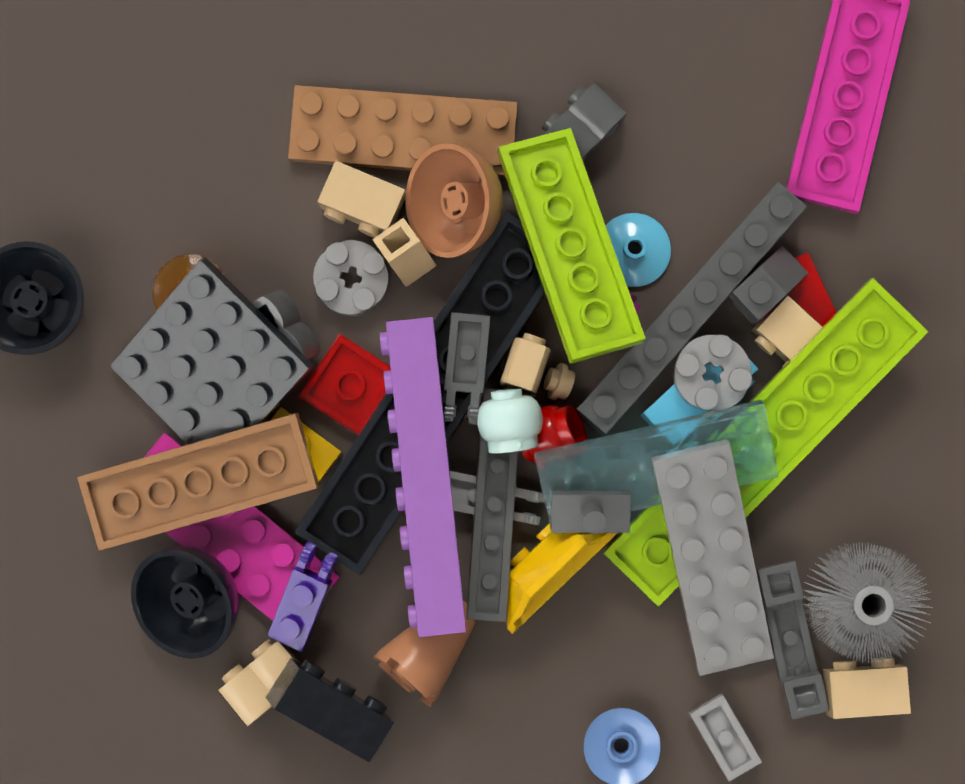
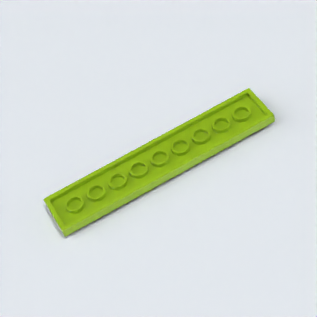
(801, 410)

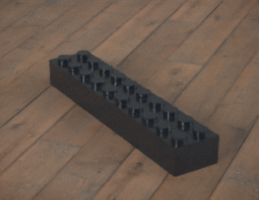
(360, 498)

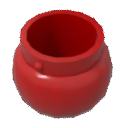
(559, 428)

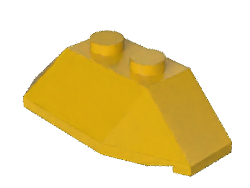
(546, 569)

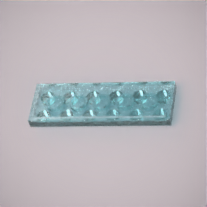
(625, 461)

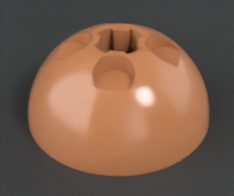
(453, 200)

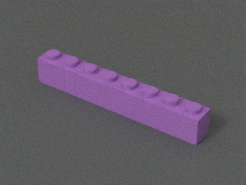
(425, 477)

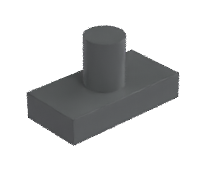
(590, 512)

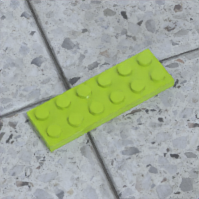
(570, 245)

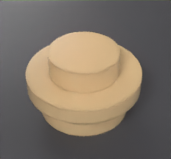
(559, 382)

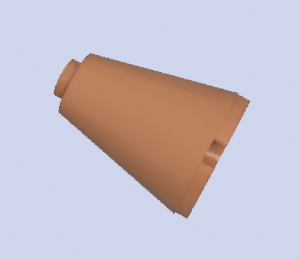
(423, 661)

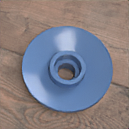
(627, 766)

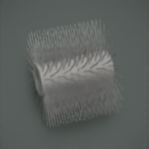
(879, 607)

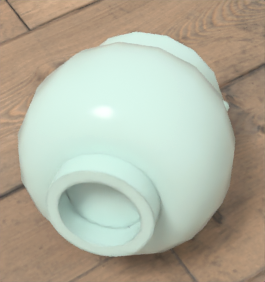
(510, 421)

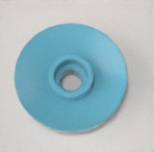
(655, 244)

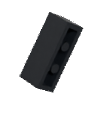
(330, 708)

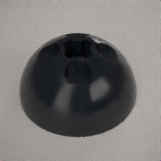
(24, 272)
(185, 601)

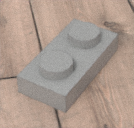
(725, 737)

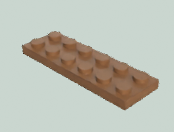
(393, 128)
(198, 481)

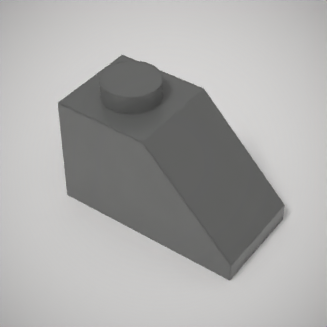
(767, 285)

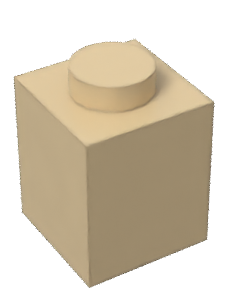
(404, 252)

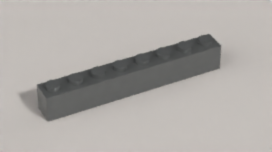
(691, 309)

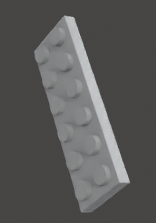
(713, 557)

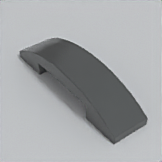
(791, 640)

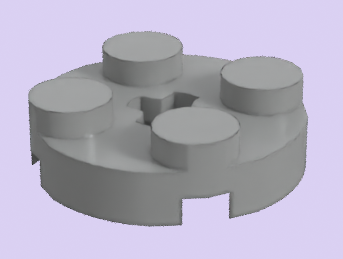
(363, 295)
(719, 352)

